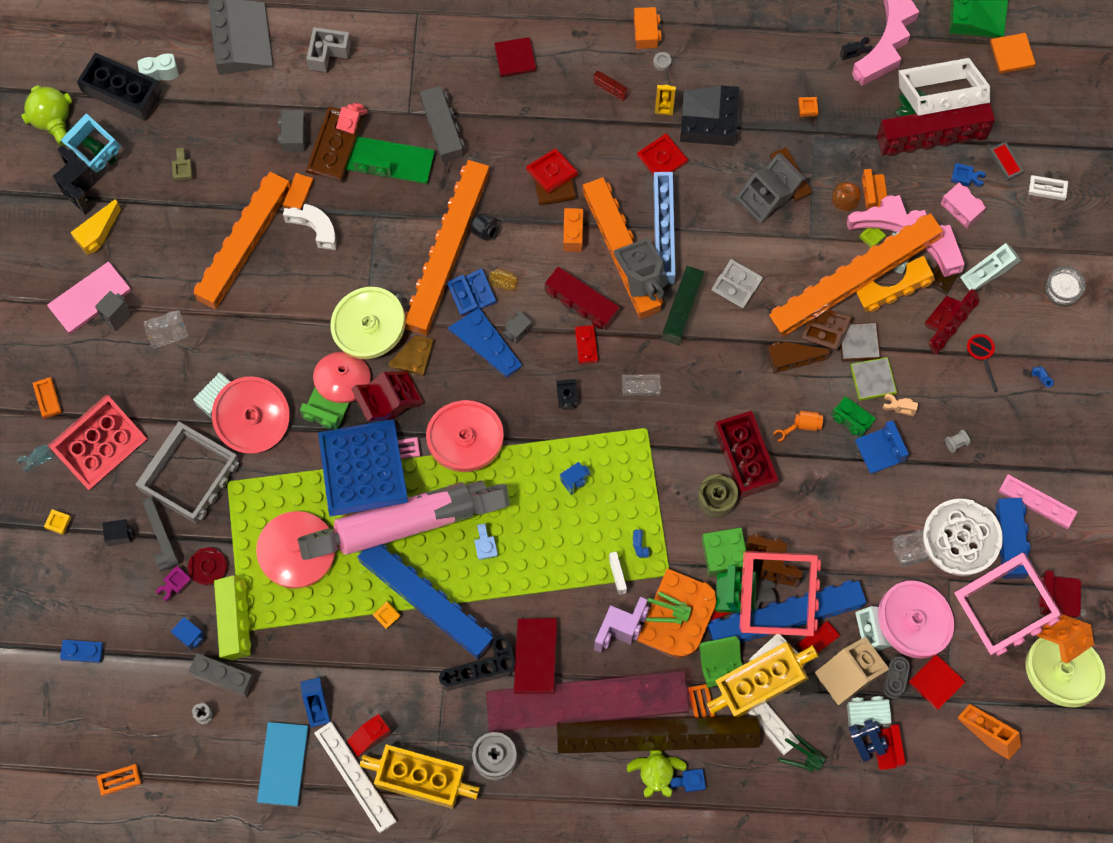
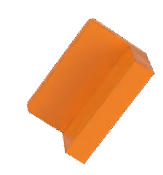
(873, 188)

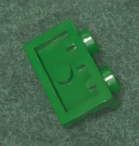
(853, 417)

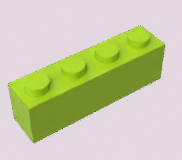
(232, 617)

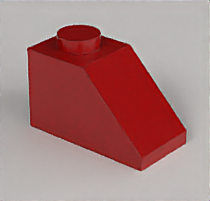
(369, 735)

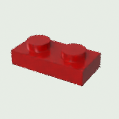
(586, 345)

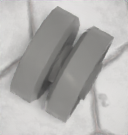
(492, 744)

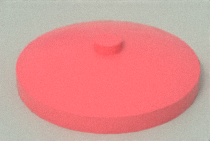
(250, 415)
(465, 436)
(280, 553)

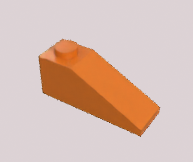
(991, 731)

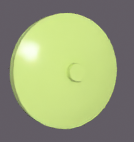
(368, 322)
(1064, 683)

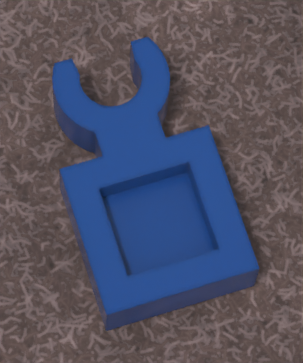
(964, 175)

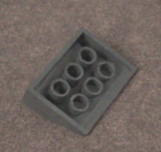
(240, 35)

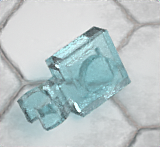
(39, 456)

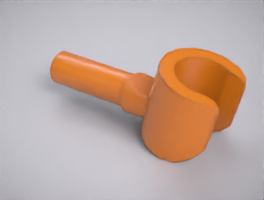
(785, 432)

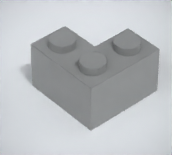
(326, 44)

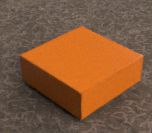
(808, 106)

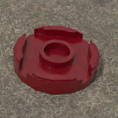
(206, 566)

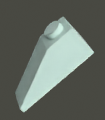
(991, 267)

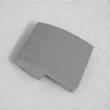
(737, 283)

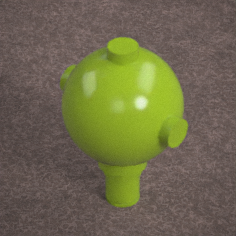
(47, 110)

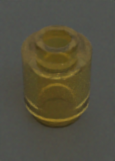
(503, 279)

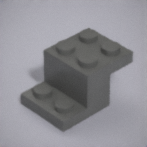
(770, 188)

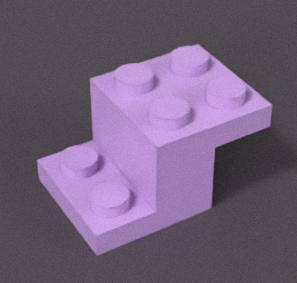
(621, 625)

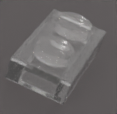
(641, 385)

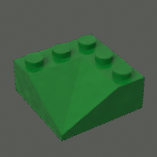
(978, 17)

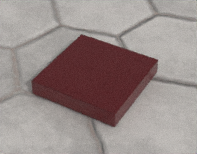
(515, 57)

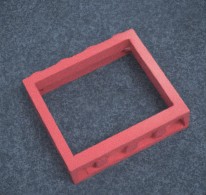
(746, 592)

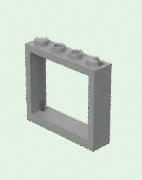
(163, 456)

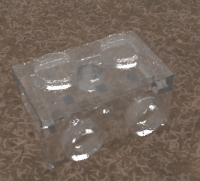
(165, 329)
(910, 548)

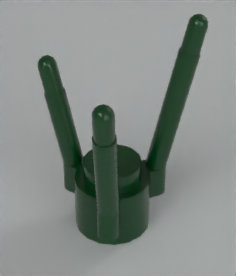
(814, 757)

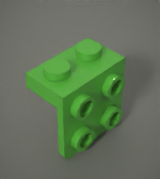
(323, 411)
(719, 658)

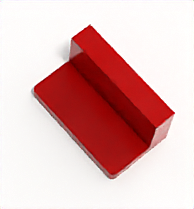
(894, 754)

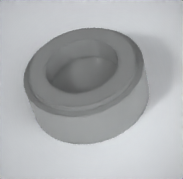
(662, 61)

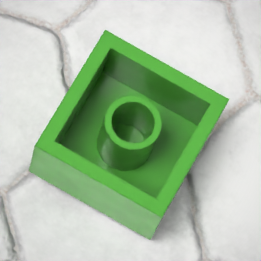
(723, 549)

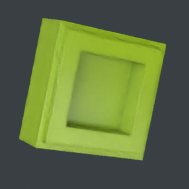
(872, 236)

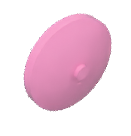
(916, 619)

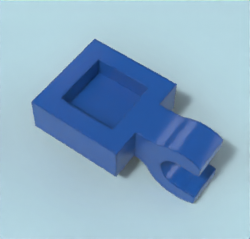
(691, 781)

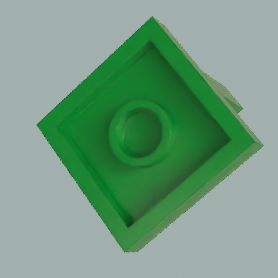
(729, 591)

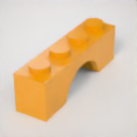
(917, 275)

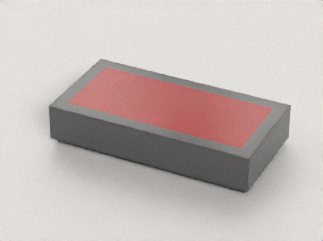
(1006, 161)

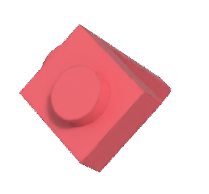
(350, 116)

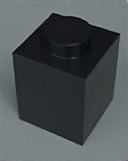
(117, 532)

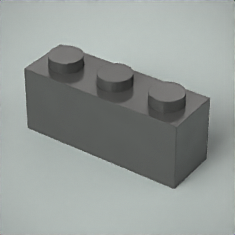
(221, 675)

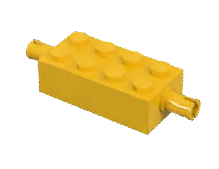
(762, 679)
(419, 776)

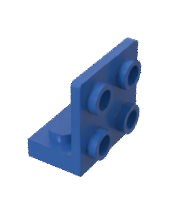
(882, 448)

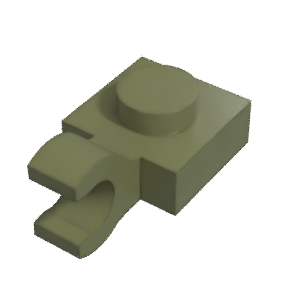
(181, 168)

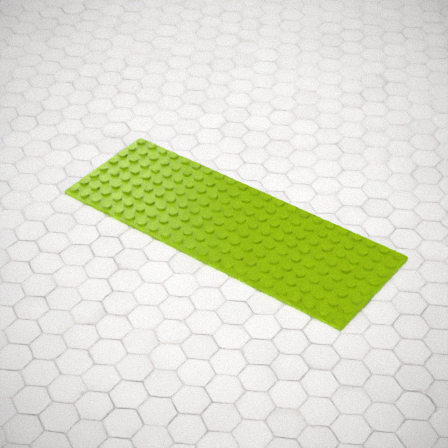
(541, 538)

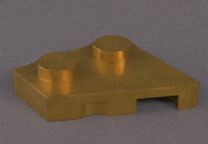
(413, 356)

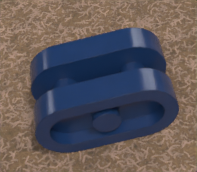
(872, 729)

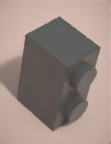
(292, 130)
(113, 310)

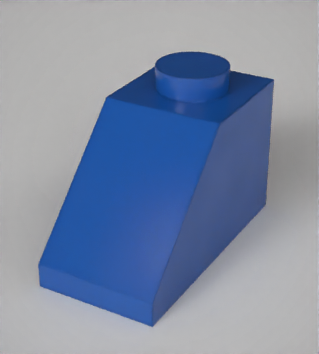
(315, 702)

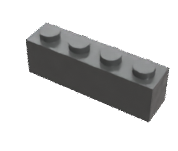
(441, 123)

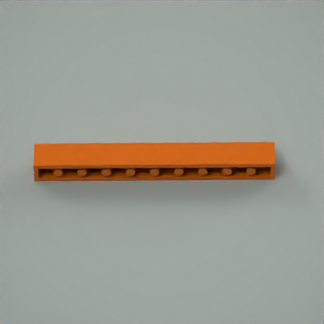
(447, 247)
(856, 275)

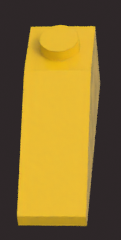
(665, 99)
(95, 230)

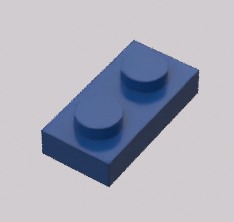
(81, 651)

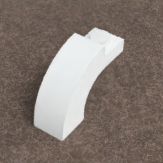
(317, 221)

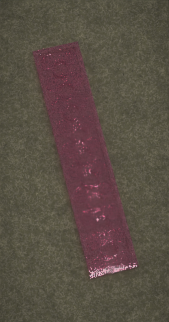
(589, 702)

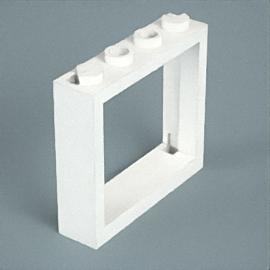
(940, 73)

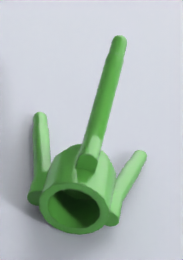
(680, 610)

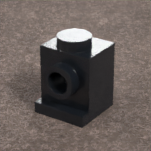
(563, 387)

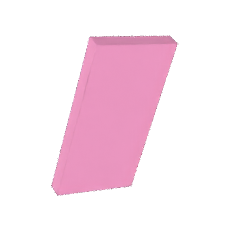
(78, 303)

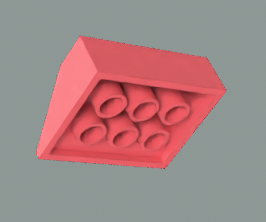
(97, 442)

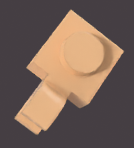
(903, 406)

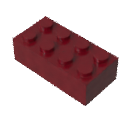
(746, 454)

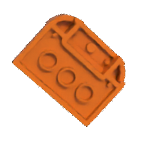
(682, 638)

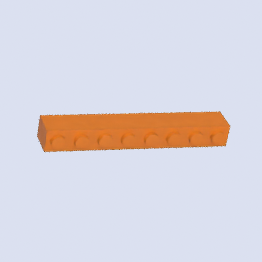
(616, 235)
(242, 240)

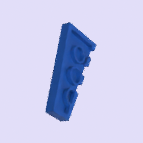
(486, 342)

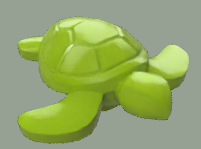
(656, 772)

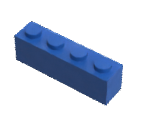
(1010, 515)

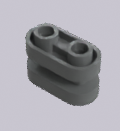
(896, 678)

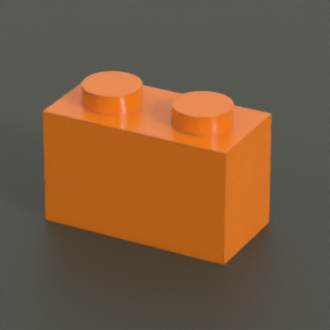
(646, 28)
(573, 230)

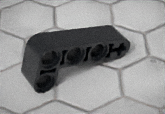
(476, 667)

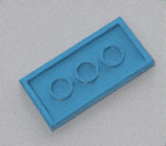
(282, 764)

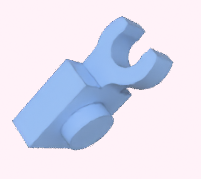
(485, 545)

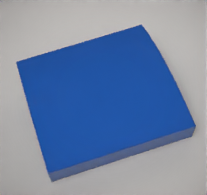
(471, 292)

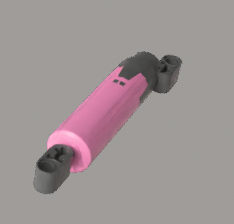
(399, 521)

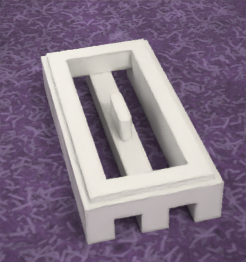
(1047, 190)
(617, 573)

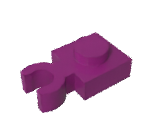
(175, 581)

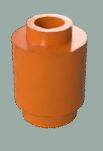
(809, 420)

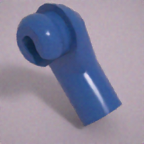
(1042, 375)

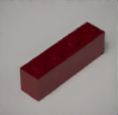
(581, 298)

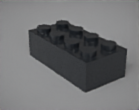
(119, 86)

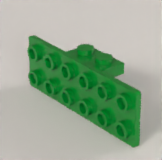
(391, 160)

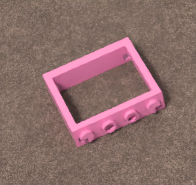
(994, 575)

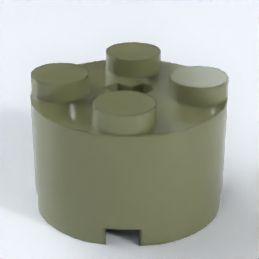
(722, 486)

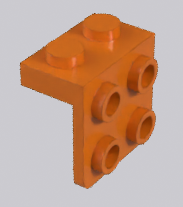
(1071, 636)

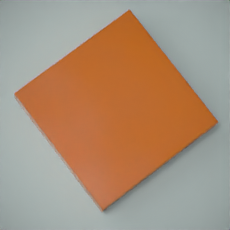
(1012, 53)

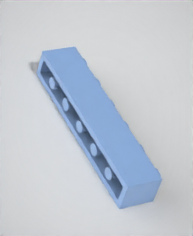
(664, 222)

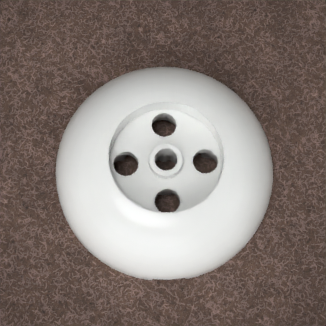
(984, 533)

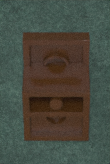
(774, 569)

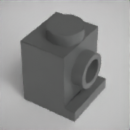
(517, 328)

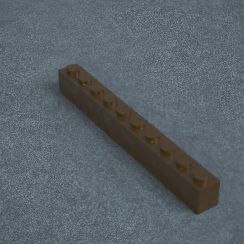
(658, 734)

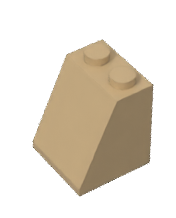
(851, 670)

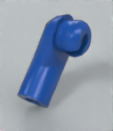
(637, 544)

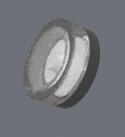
(1065, 286)

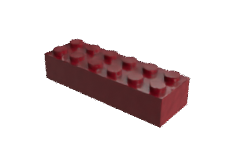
(934, 129)

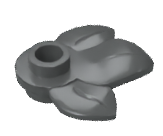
(765, 591)

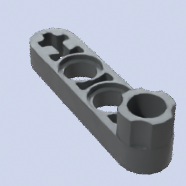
(167, 557)

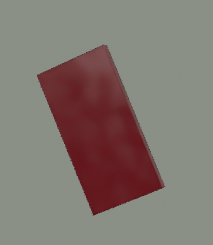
(535, 656)

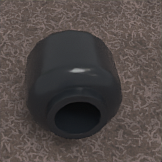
(484, 227)

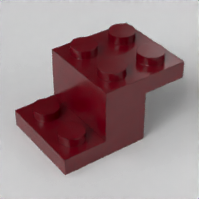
(387, 396)

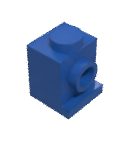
(574, 477)

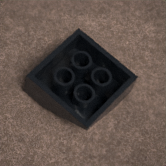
(710, 115)

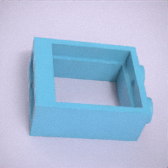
(80, 132)

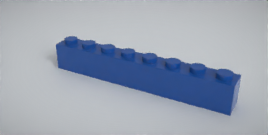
(426, 600)
(793, 612)

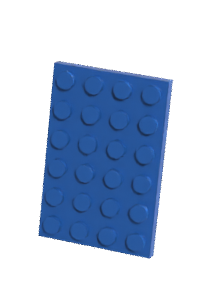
(362, 468)

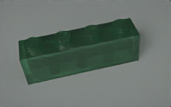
(682, 305)

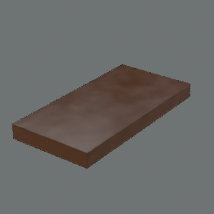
(332, 148)

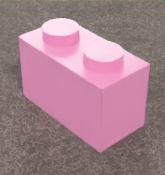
(963, 205)

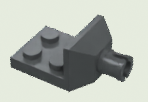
(643, 269)

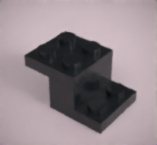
(74, 179)

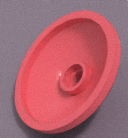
(337, 385)

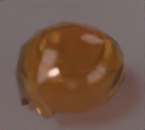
(845, 196)

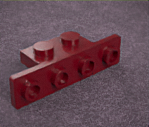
(948, 318)

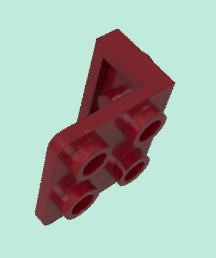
(1065, 593)

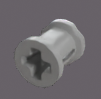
(957, 441)
(202, 719)

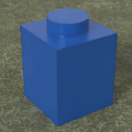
(188, 634)

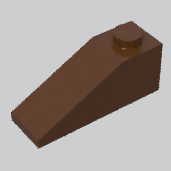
(791, 355)

